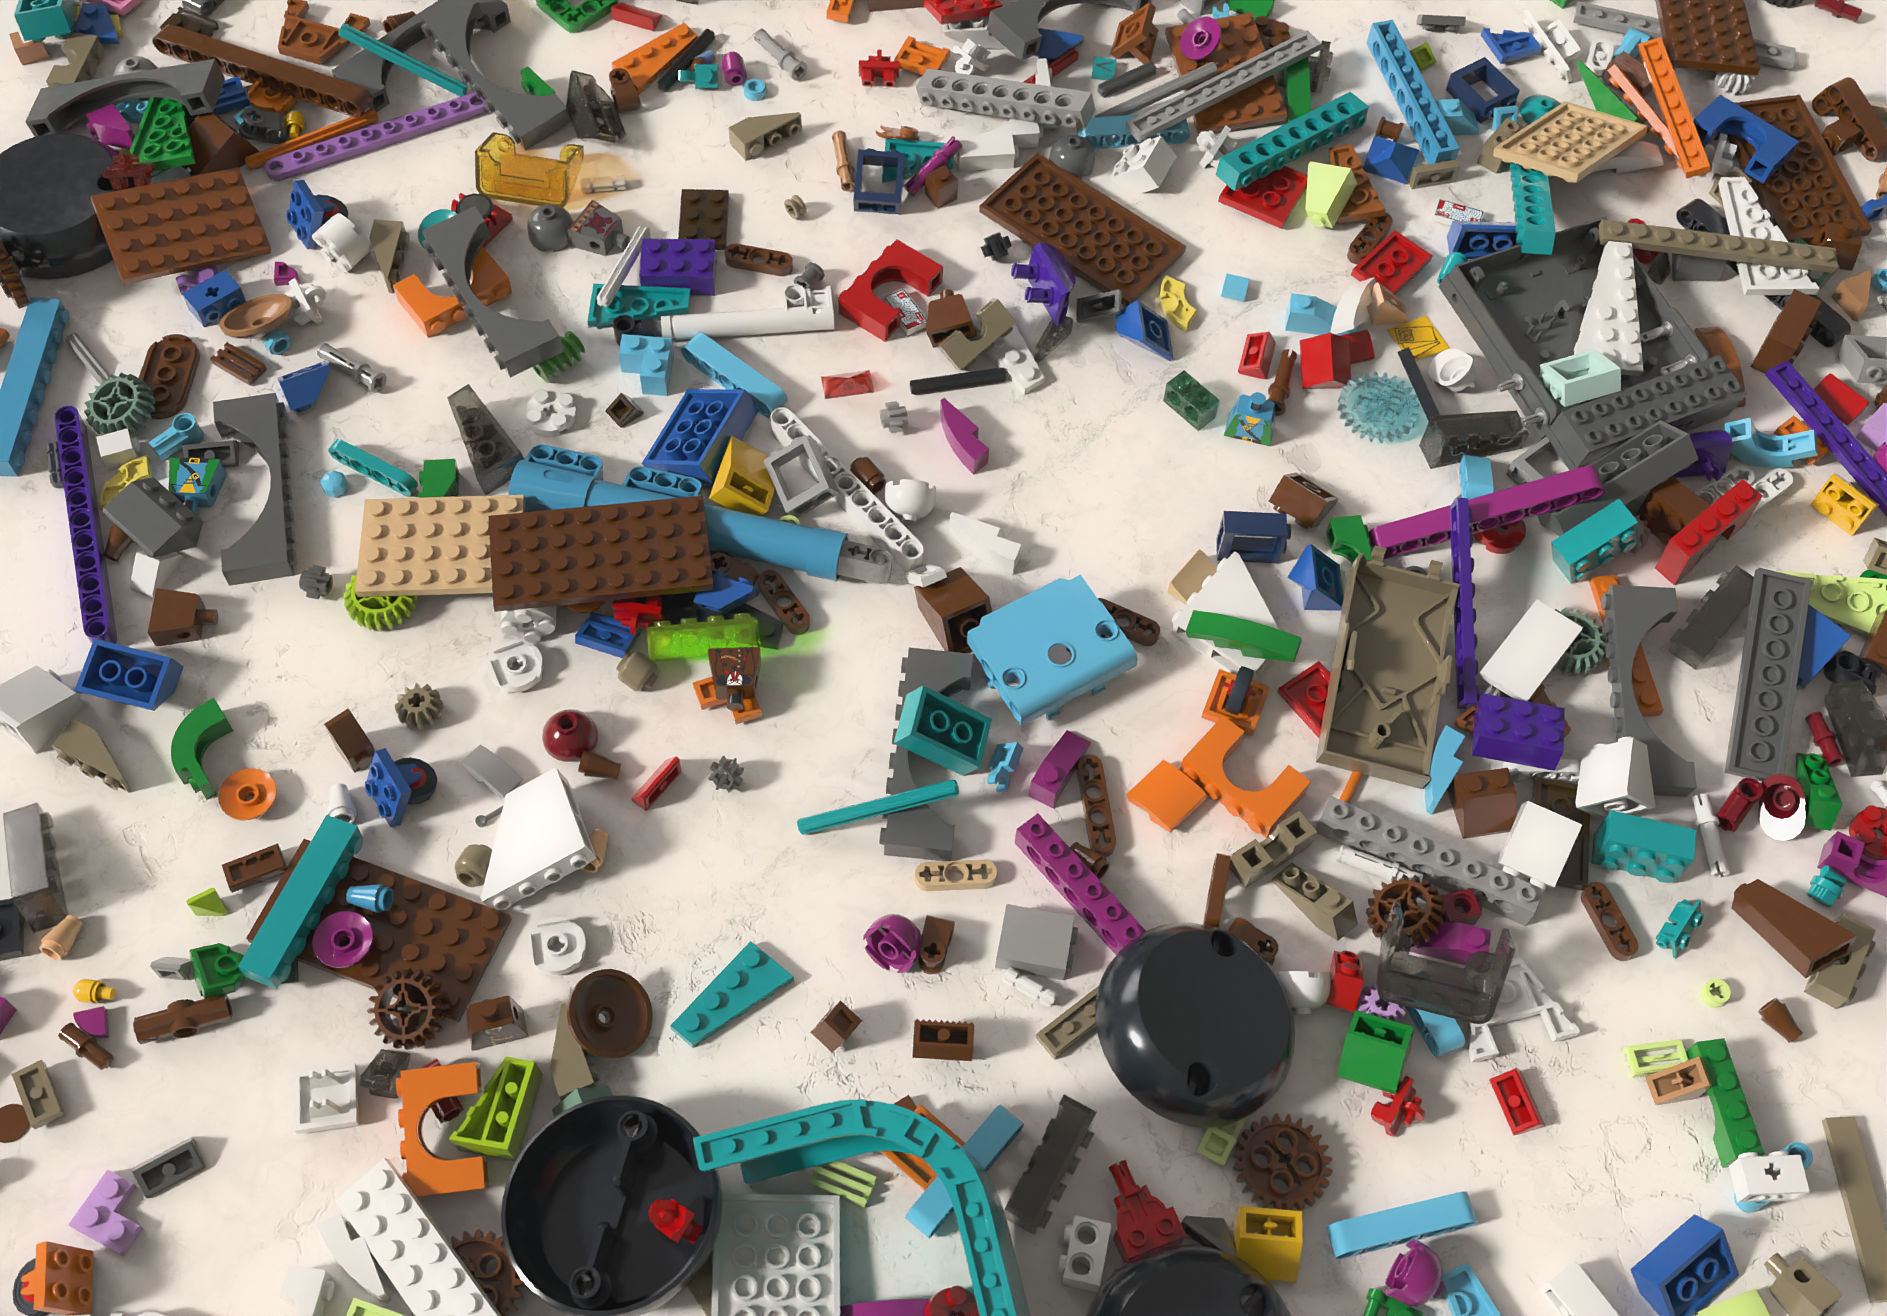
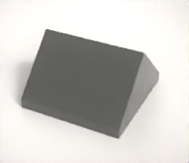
(1696, 268)

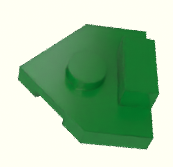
(216, 969)

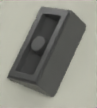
(224, 450)
(168, 1167)

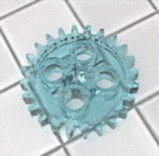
(1378, 407)

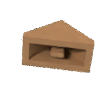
(1853, 294)
(1679, 1082)

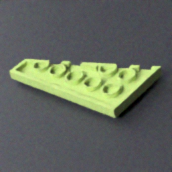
(1847, 600)

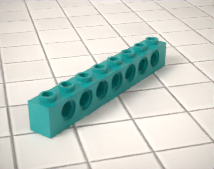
(1292, 141)
(1532, 210)

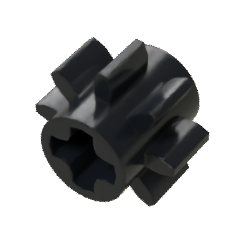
(996, 246)

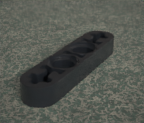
(1418, 383)

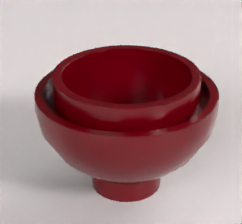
(570, 743)

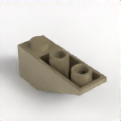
(762, 132)
(388, 245)
(87, 750)
(1318, 901)
(568, 1060)

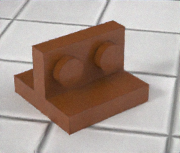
(1136, 35)

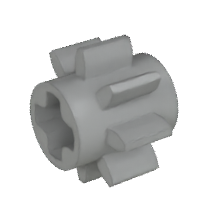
(893, 417)

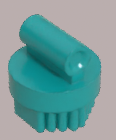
(1827, 886)

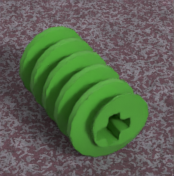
(572, 348)

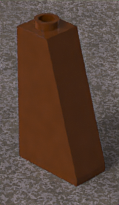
(1792, 928)

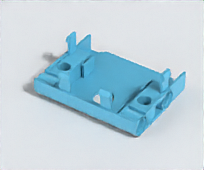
(1018, 636)

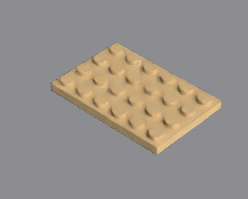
(1570, 141)
(429, 544)

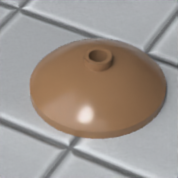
(257, 317)

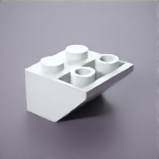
(1144, 165)

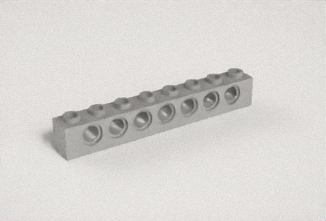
(1006, 98)
(1436, 862)

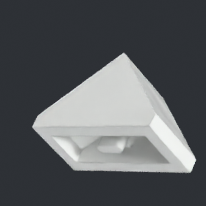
(152, 571)

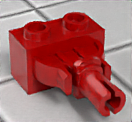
(1141, 1218)

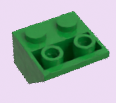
(1375, 1052)

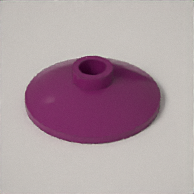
(1200, 38)
(334, 931)

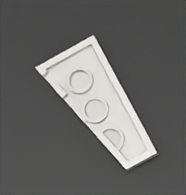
(1015, 358)

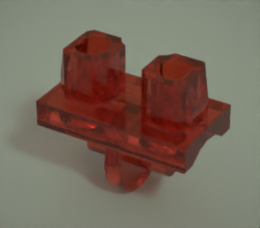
(119, 172)

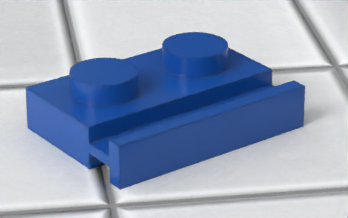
(231, 96)
(605, 635)

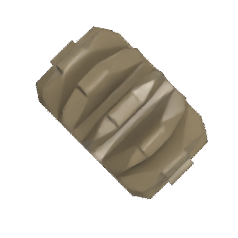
(419, 706)

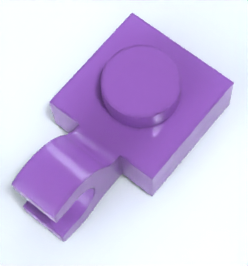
(185, 282)

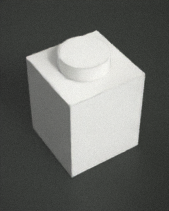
(118, 448)

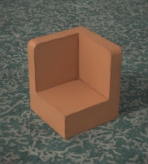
(29, 51)

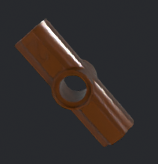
(182, 1019)

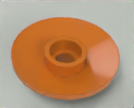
(243, 785)

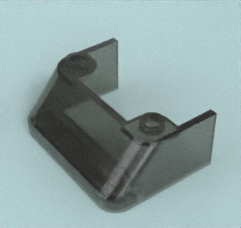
(1439, 987)

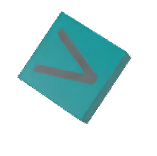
(1103, 68)

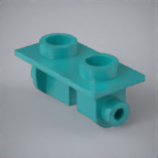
(1679, 936)

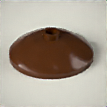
(625, 1011)

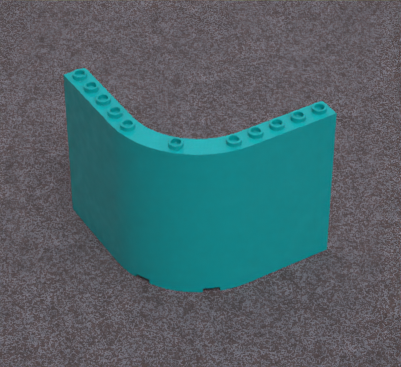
(865, 1126)

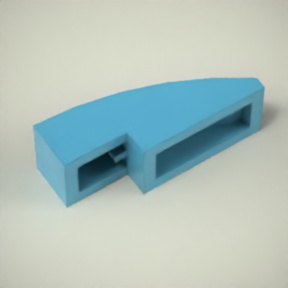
(1442, 767)

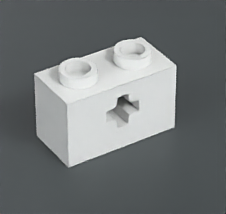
(1768, 1177)

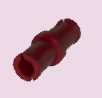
(1838, 7)
(1824, 739)

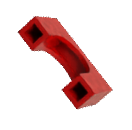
(895, 264)
(1726, 514)

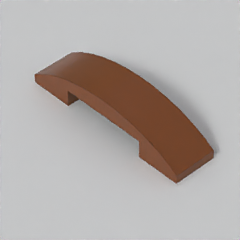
(1718, 343)

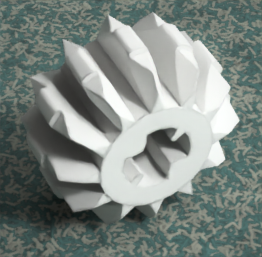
(1734, 82)

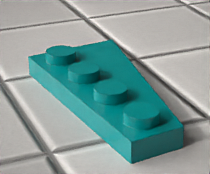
(639, 303)
(739, 986)

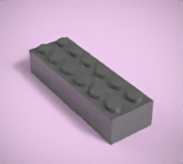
(1629, 472)

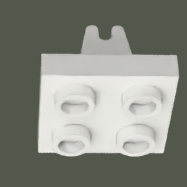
(325, 1098)

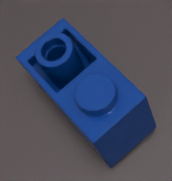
(726, 594)

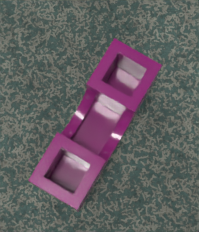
(1846, 858)

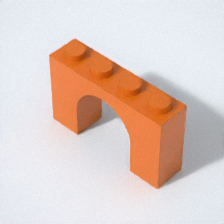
(438, 313)
(1260, 808)
(419, 1092)

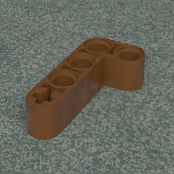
(1849, 101)

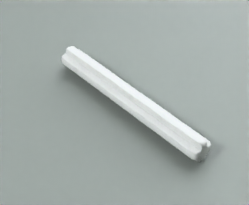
(622, 267)

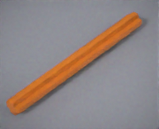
(332, 131)

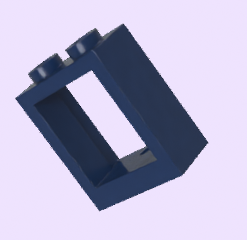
(1460, 88)
(879, 202)
(1253, 524)

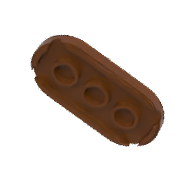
(170, 373)

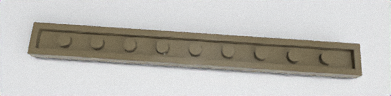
(1719, 246)

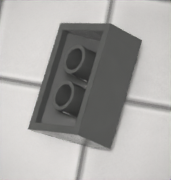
(154, 518)

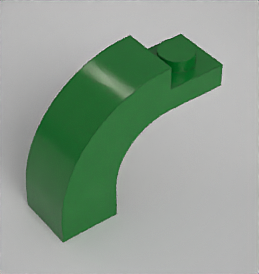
(191, 741)

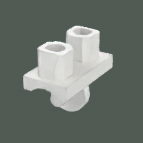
(973, 56)
(1208, 142)
(1720, 156)
(306, 299)

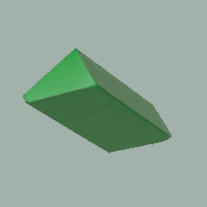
(1257, 7)

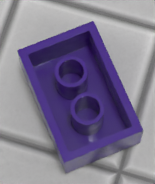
(679, 264)
(1518, 732)

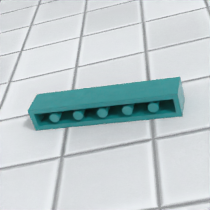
(301, 902)

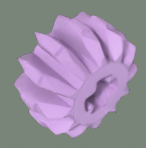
(1369, 999)

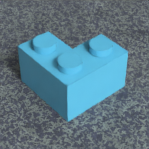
(650, 358)

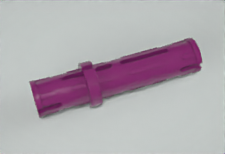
(940, 158)

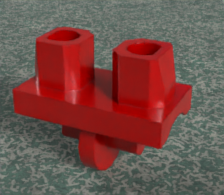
(879, 67)
(638, 615)
(1401, 1108)
(674, 1220)

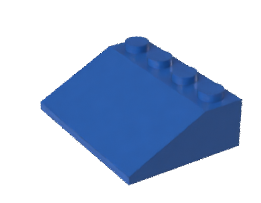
(700, 431)

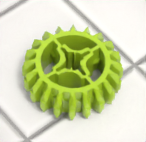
(376, 610)

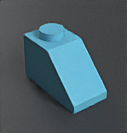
(1458, 117)

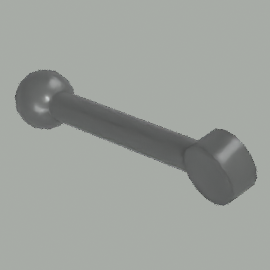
(482, 820)

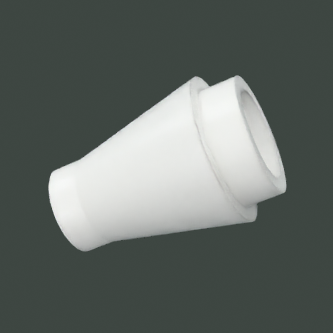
(341, 804)

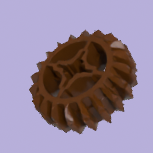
(1417, 922)
(408, 1020)

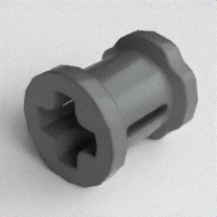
(810, 276)

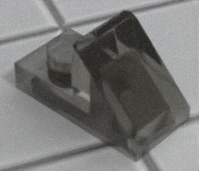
(383, 1072)

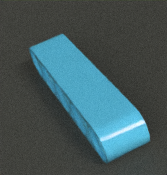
(1112, 132)
(733, 373)
(986, 1147)
(1401, 1225)

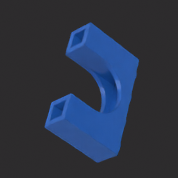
(1771, 144)

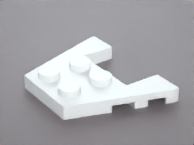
(1519, 998)

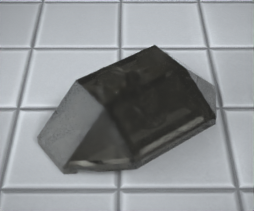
(592, 111)

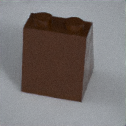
(216, 145)
(953, 608)

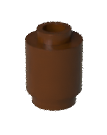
(868, 474)

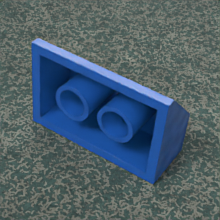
(1480, 238)
(128, 675)
(1686, 1269)

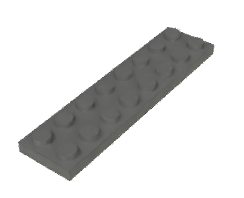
(1768, 675)

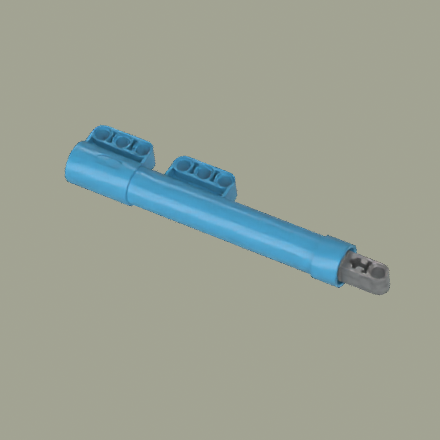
(571, 479)

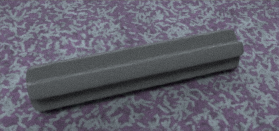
(1126, 79)

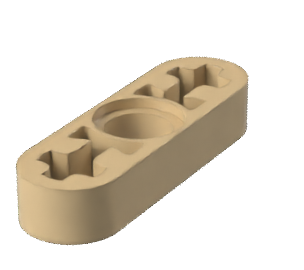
(947, 884)

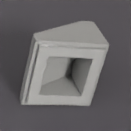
(172, 968)

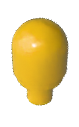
(295, 123)
(92, 991)

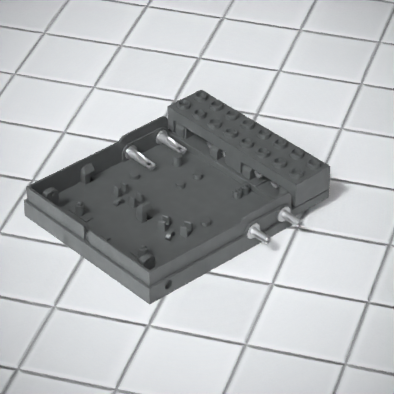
(1513, 315)

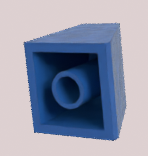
(1820, 644)

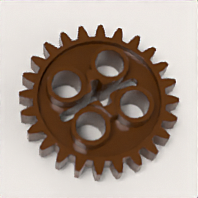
(11, 280)
(1303, 1149)
(478, 1253)

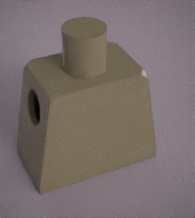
(1801, 1288)

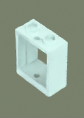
(1580, 377)

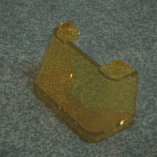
(525, 178)

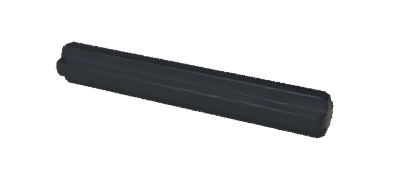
(686, 59)
(958, 380)

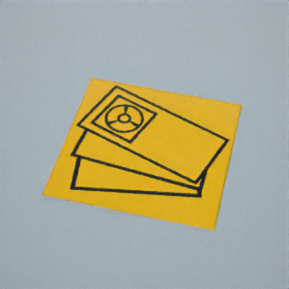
(1419, 337)

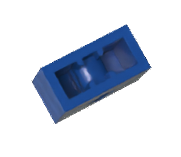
(214, 298)

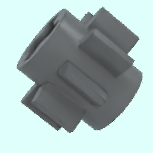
(316, 582)
(730, 767)

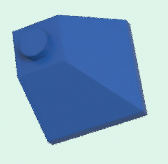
(1056, 43)
(1145, 329)
(304, 385)

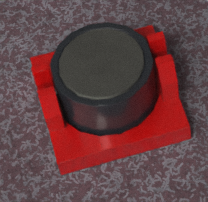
(494, 216)

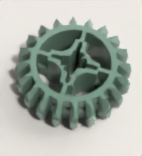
(115, 399)
(1588, 642)

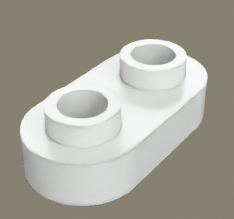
(1599, 56)

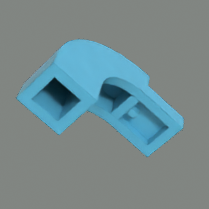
(1768, 450)

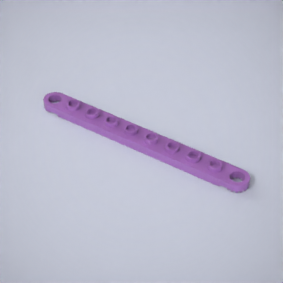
(374, 137)

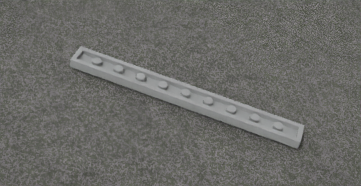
(1622, 21)
(1223, 86)

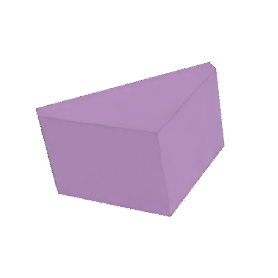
(1875, 429)

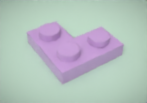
(100, 1218)

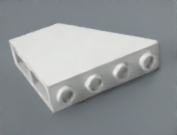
(1231, 594)
(536, 841)

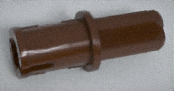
(85, 1046)

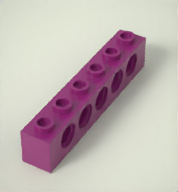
(1077, 884)

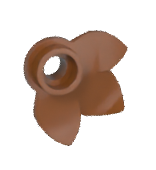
(903, 133)

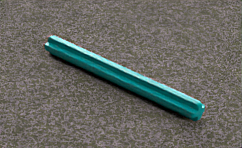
(403, 60)
(878, 807)

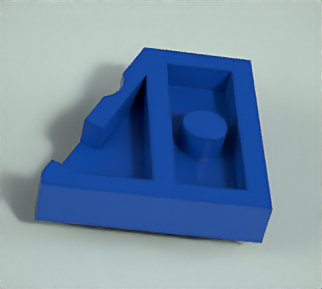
(95, 20)
(1511, 45)

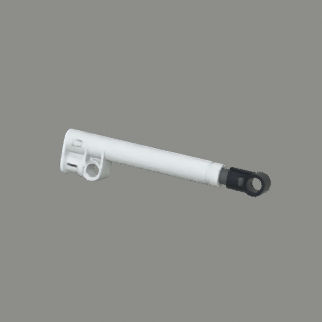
(801, 312)

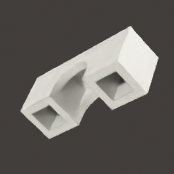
(307, 1289)

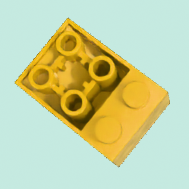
(743, 480)

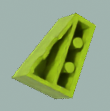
(502, 1113)

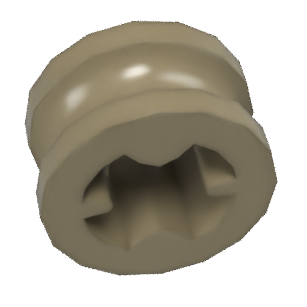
(795, 206)

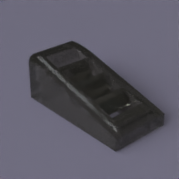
(1052, 338)

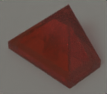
(847, 384)

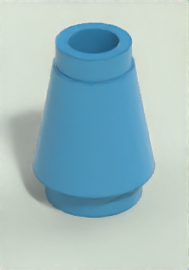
(371, 897)

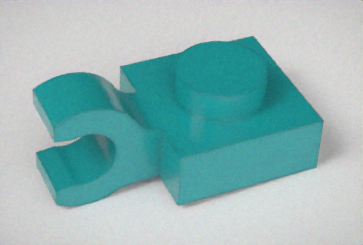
(704, 76)

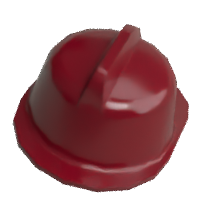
(1782, 807)

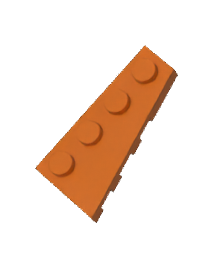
(651, 58)

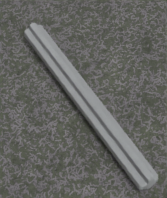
(1162, 91)

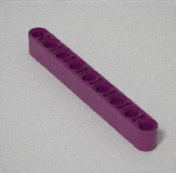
(1490, 510)

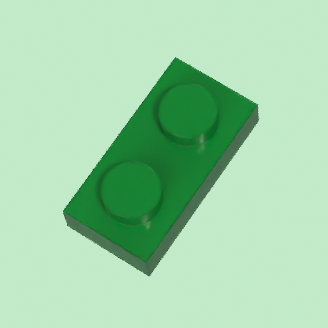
(534, 84)

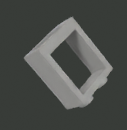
(1865, 358)
(1521, 471)
(811, 497)

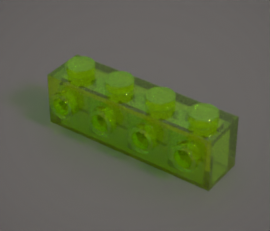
(694, 638)

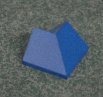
(1390, 159)
(1319, 580)

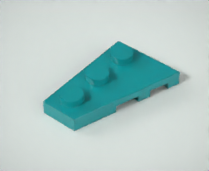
(916, 156)

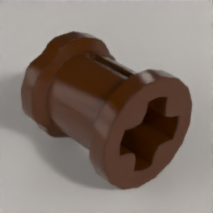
(1389, 129)

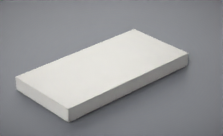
(1530, 652)

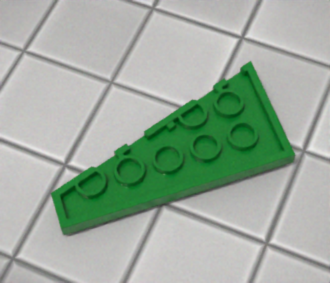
(163, 135)

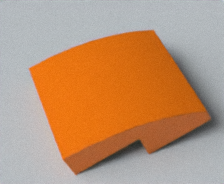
(1167, 795)

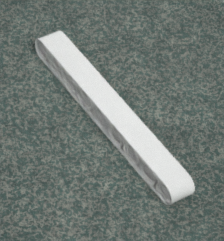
(788, 426)

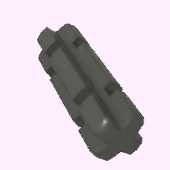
(54, 465)

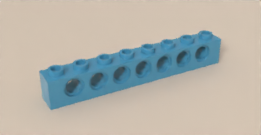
(1411, 93)

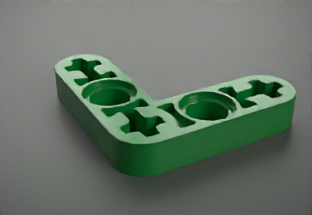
(576, 19)

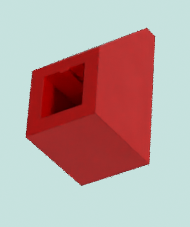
(1346, 980)

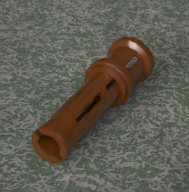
(1279, 390)

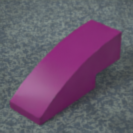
(963, 437)

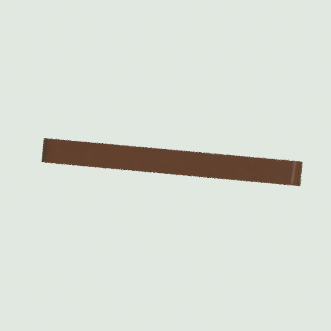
(269, 71)

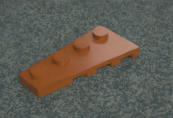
(1364, 199)

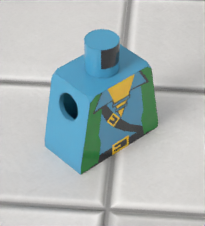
(1252, 419)
(196, 481)

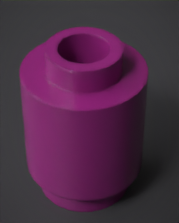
(734, 68)

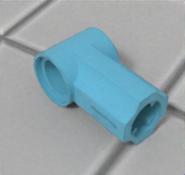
(1631, 41)
(183, 431)

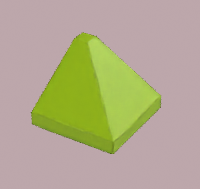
(1423, 56)
(207, 904)

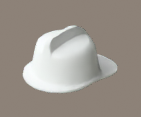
(1453, 370)

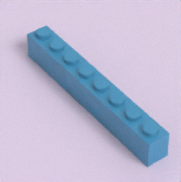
(27, 378)

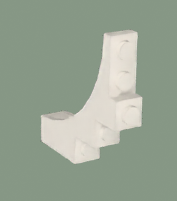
(1000, 146)

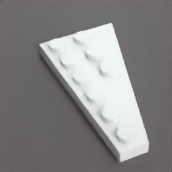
(1749, 220)
(1612, 311)

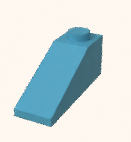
(1310, 315)

